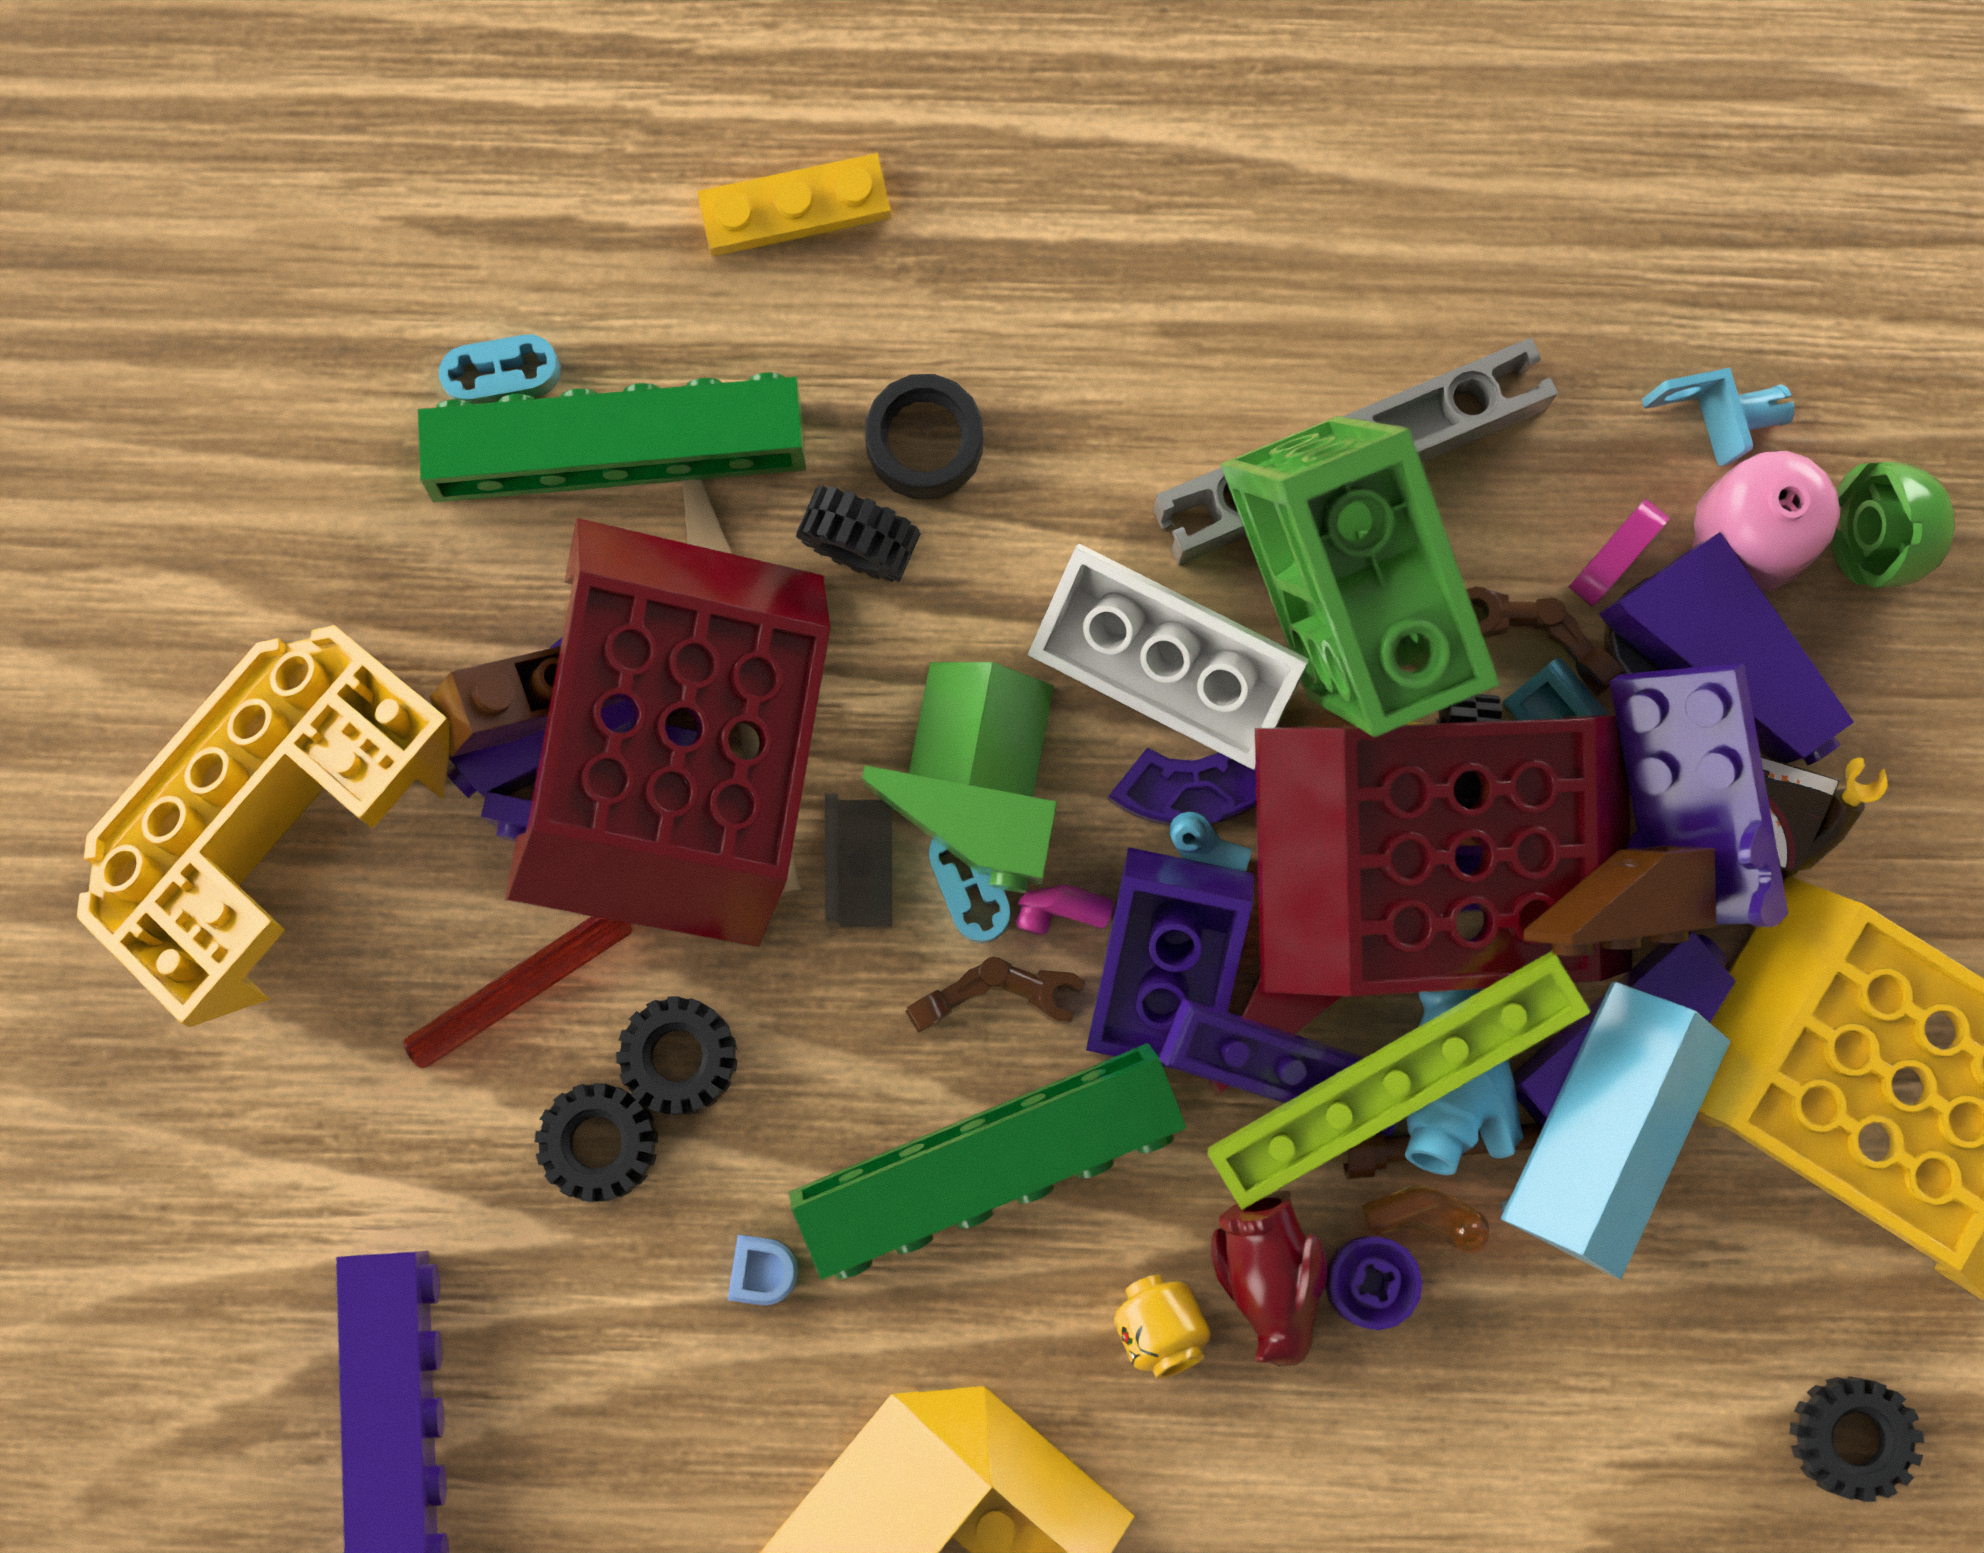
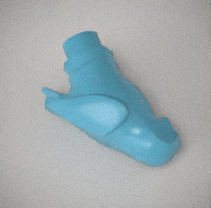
(1452, 1122)

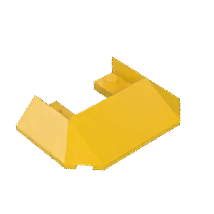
(227, 793)
(957, 1470)

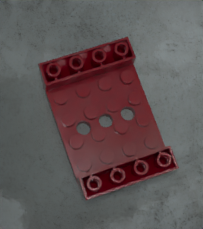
(654, 826)
(1366, 840)

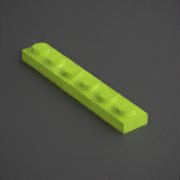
(1398, 1080)

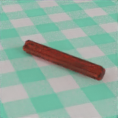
(513, 989)

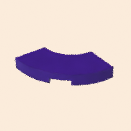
(1166, 787)

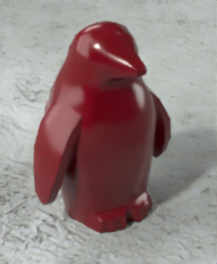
(1271, 1275)

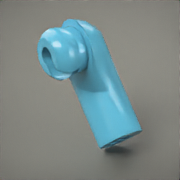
(1199, 842)

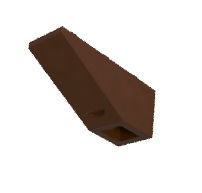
(499, 700)
(1631, 896)

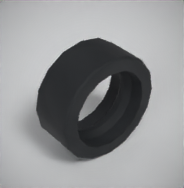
(916, 389)

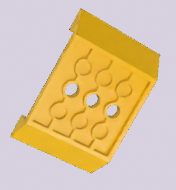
(1815, 1037)

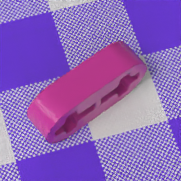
(1619, 552)

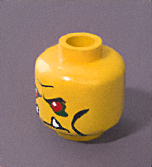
(1162, 1326)

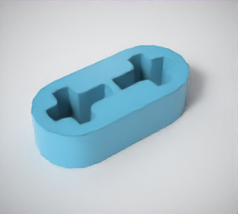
(498, 356)
(958, 901)

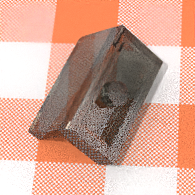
(858, 864)

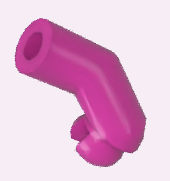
(1062, 900)

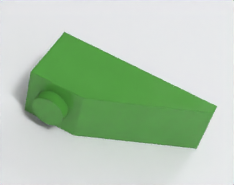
(981, 826)

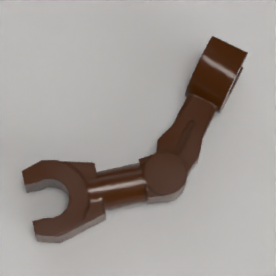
(1547, 614)
(1001, 976)

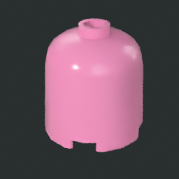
(1770, 534)

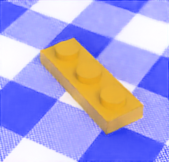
(794, 204)

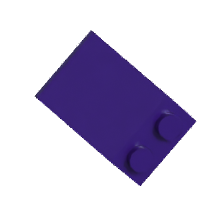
(1169, 939)

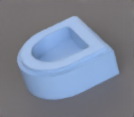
(762, 1271)

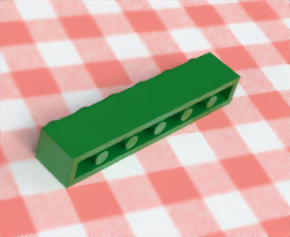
(611, 438)
(986, 1162)

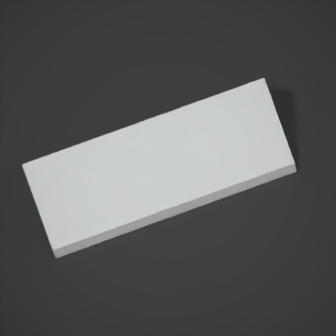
(1166, 655)

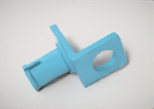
(1724, 411)

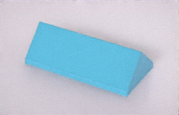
(1617, 1128)

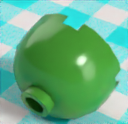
(1892, 524)

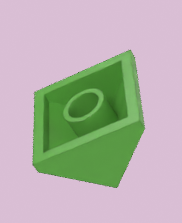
(981, 726)

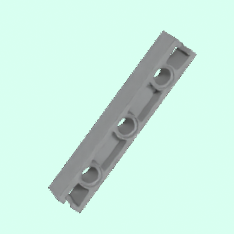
(1424, 409)

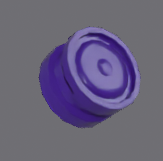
(1373, 1282)

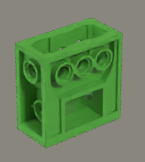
(1361, 572)

